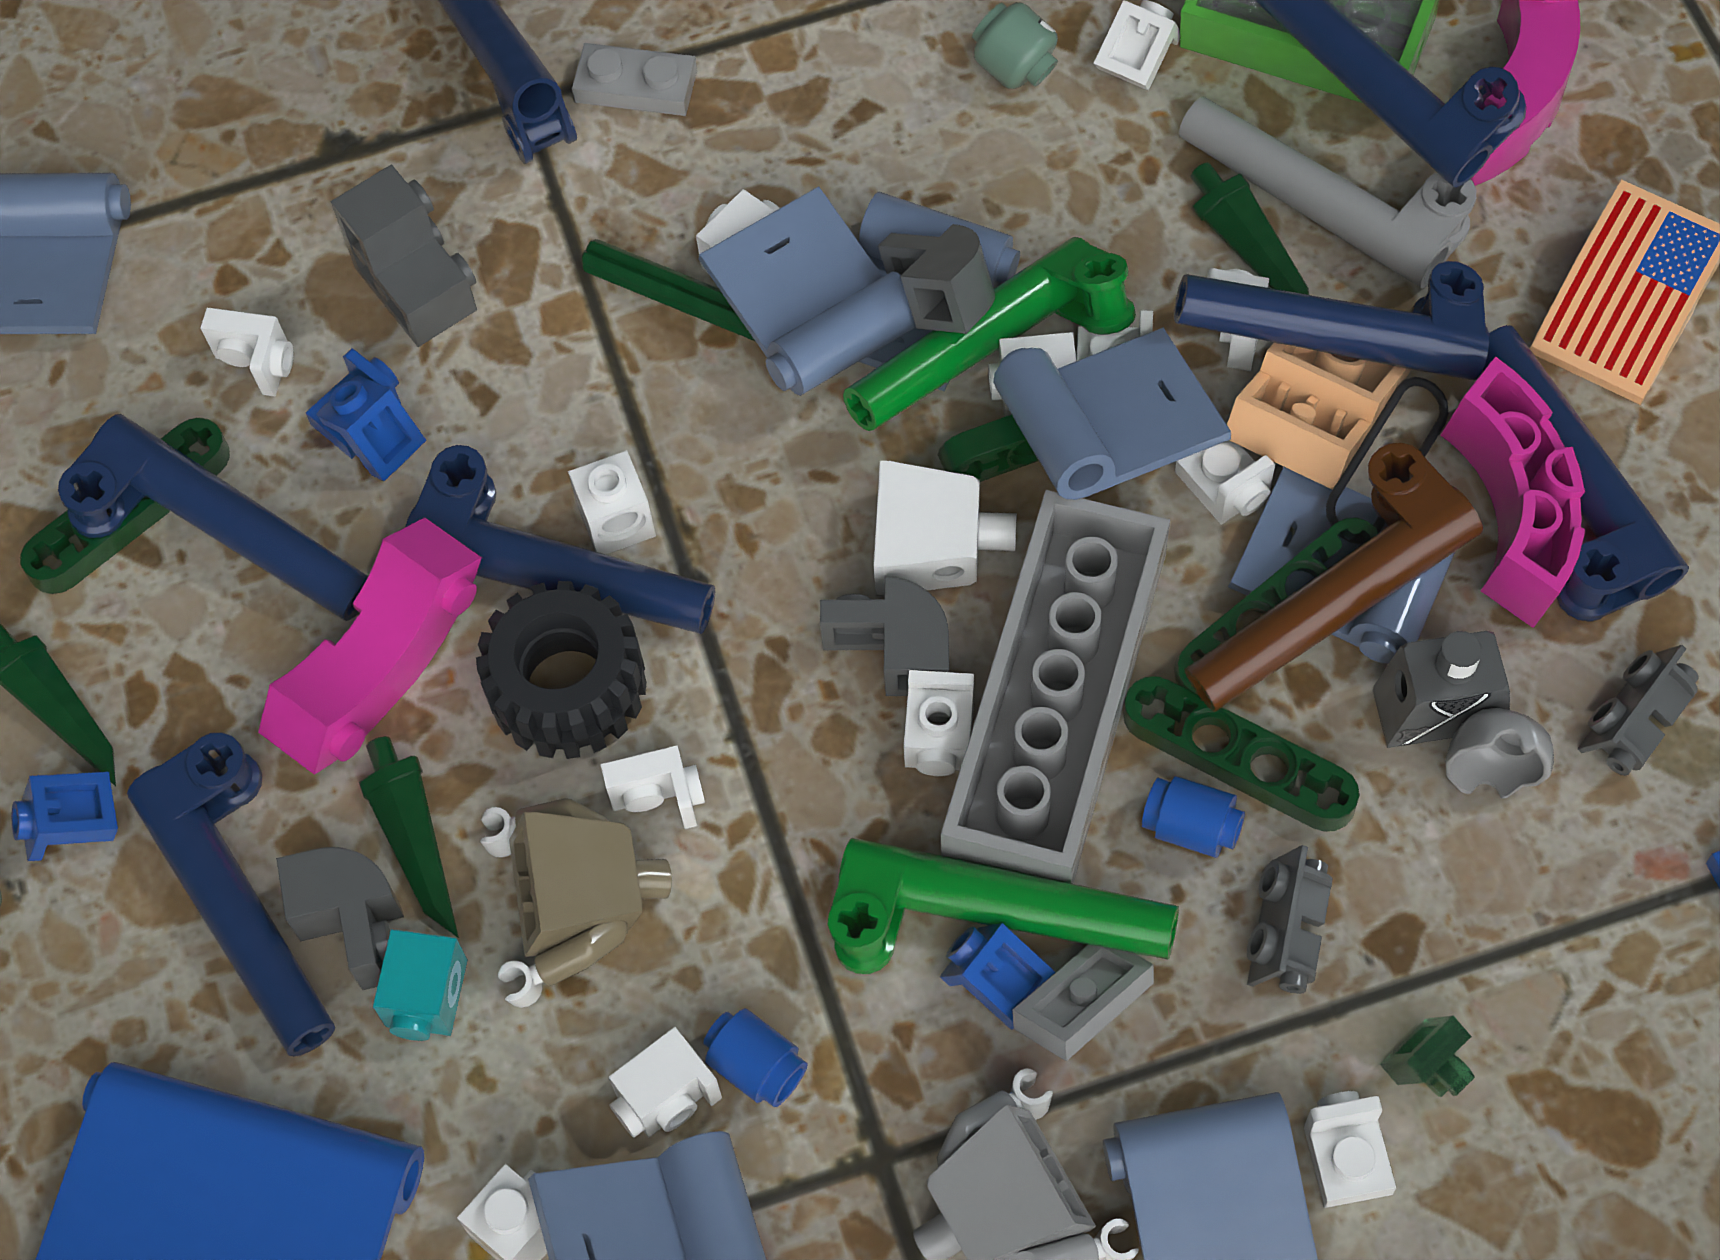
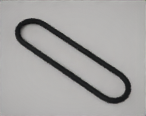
(1373, 433)

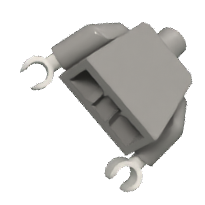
(1007, 1190)

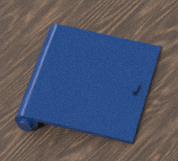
(221, 1178)

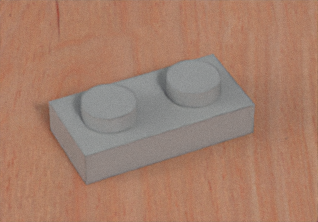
(634, 79)
(1082, 998)

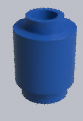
(1193, 816)
(754, 1057)

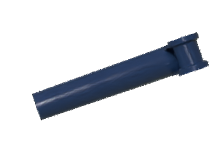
(525, 89)
(1448, 136)
(1438, 336)
(133, 463)
(1631, 551)
(531, 559)
(180, 811)

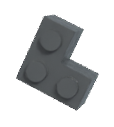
(403, 254)

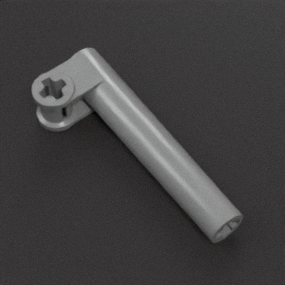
(1402, 240)

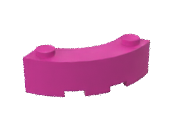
(1541, 53)
(1532, 485)
(405, 614)

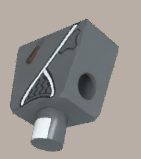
(1442, 686)

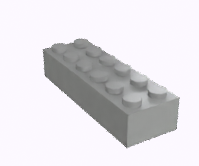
(1056, 689)

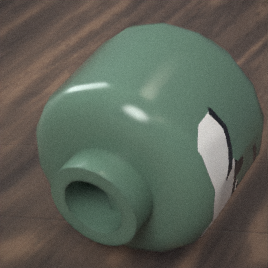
(1015, 45)

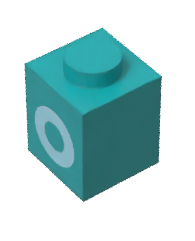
(420, 984)

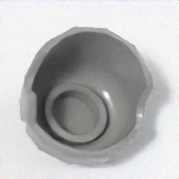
(1500, 751)

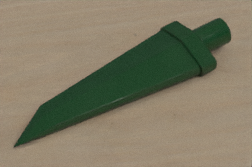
(1241, 223)
(41, 687)
(404, 815)

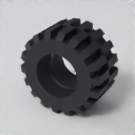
(556, 624)

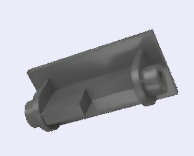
(1622, 723)
(1291, 892)

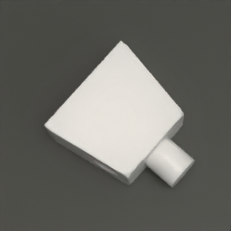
(933, 527)

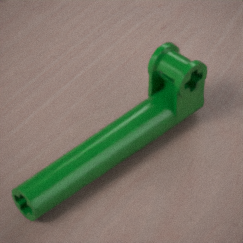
(1069, 281)
(886, 880)

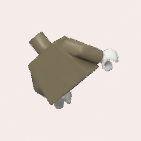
(572, 888)

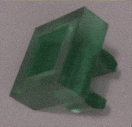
(1430, 1057)

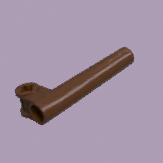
(1425, 526)

